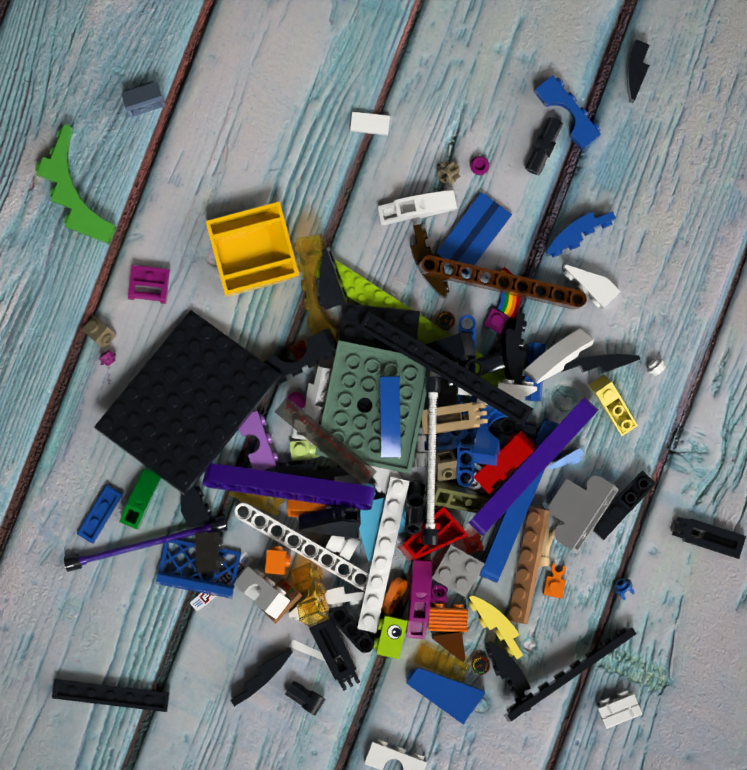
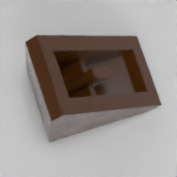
(453, 643)

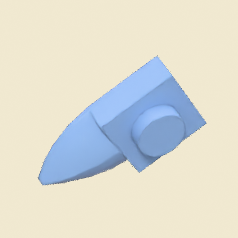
(573, 457)

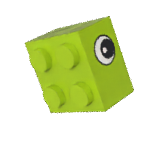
(391, 636)

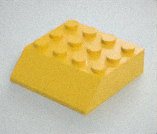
(252, 249)

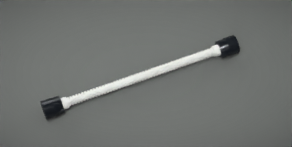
(430, 534)

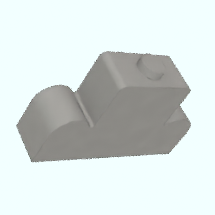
(580, 509)

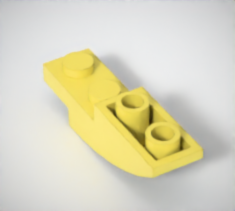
(494, 618)

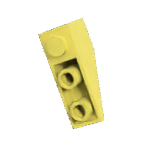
(612, 404)

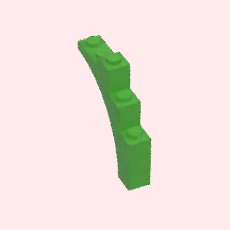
(57, 171)

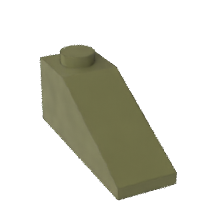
(457, 497)

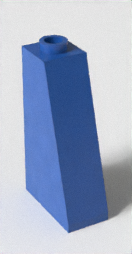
(448, 694)

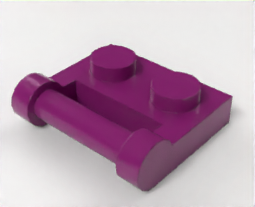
(149, 278)

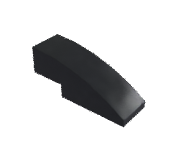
(636, 69)

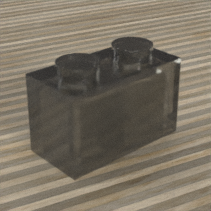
(207, 553)

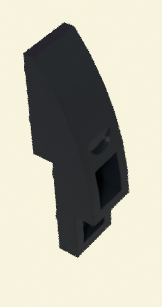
(512, 354)
(306, 469)
(623, 504)
(507, 667)

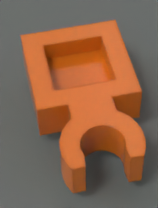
(555, 585)

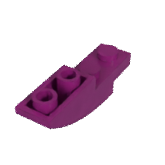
(419, 599)

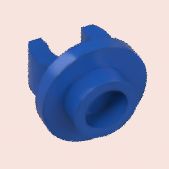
(623, 586)

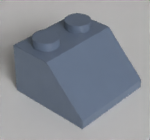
(143, 99)

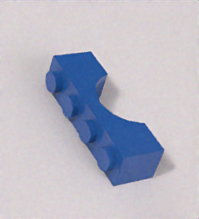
(553, 94)
(486, 446)

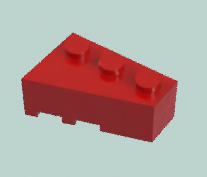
(509, 458)
(448, 532)

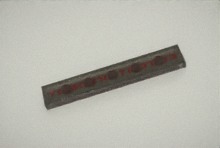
(325, 441)

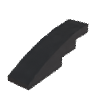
(605, 362)
(267, 671)

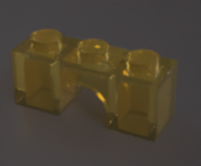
(314, 607)

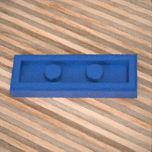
(99, 514)

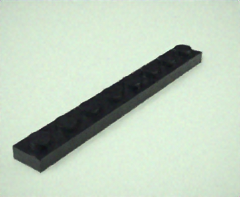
(563, 677)

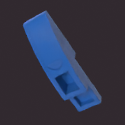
(571, 235)

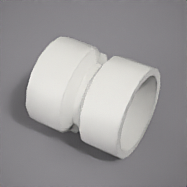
(343, 545)

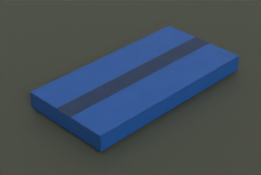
(474, 232)

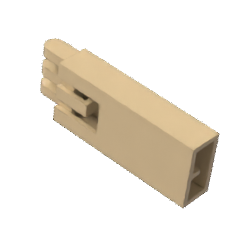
(450, 417)

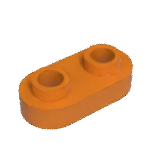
(396, 590)

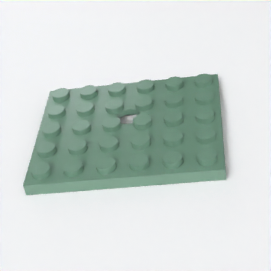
(357, 376)

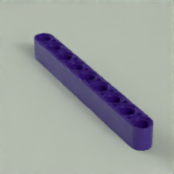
(533, 466)
(288, 486)

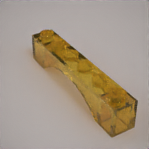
(310, 251)

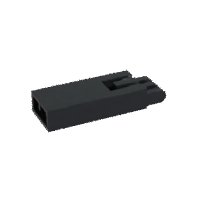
(715, 538)
(331, 647)

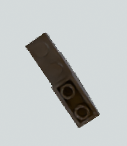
(419, 252)

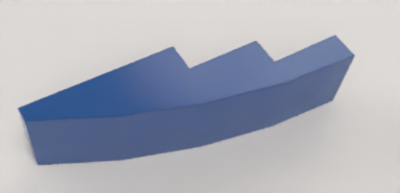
(390, 416)

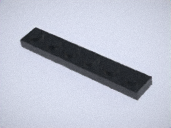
(110, 695)

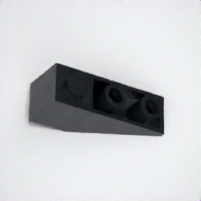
(193, 507)
(334, 521)

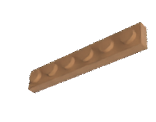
(528, 565)

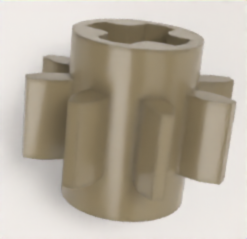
(448, 172)

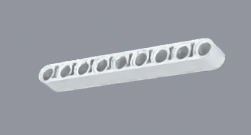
(300, 547)

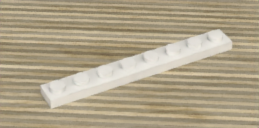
(383, 554)

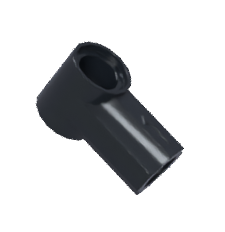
(308, 699)

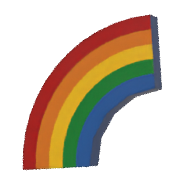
(508, 304)

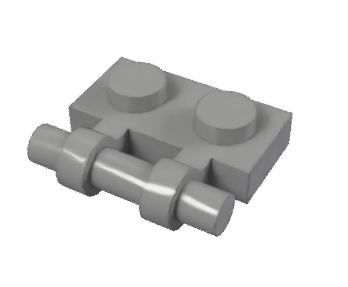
(420, 455)

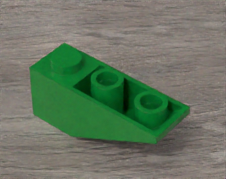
(140, 499)

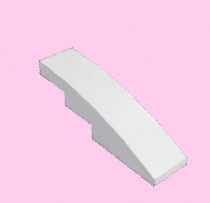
(558, 355)

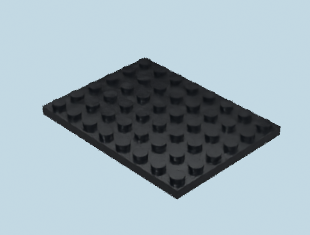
(187, 402)

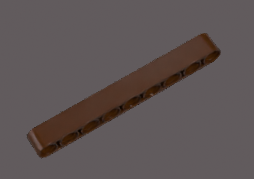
(511, 280)

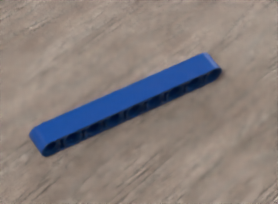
(461, 449)
(513, 519)

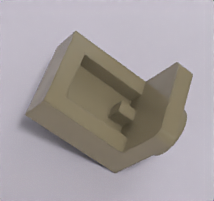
(99, 332)

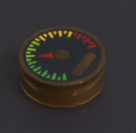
(445, 320)
(480, 665)

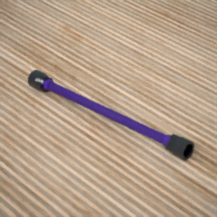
(76, 561)

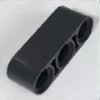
(355, 639)

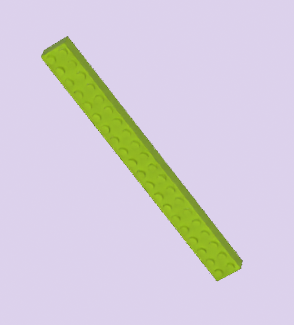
(368, 294)

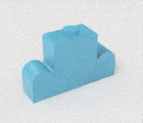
(371, 522)

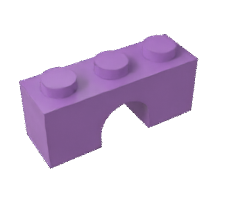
(264, 457)

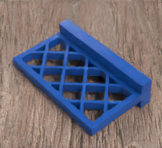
(191, 583)

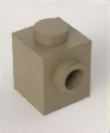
(445, 465)

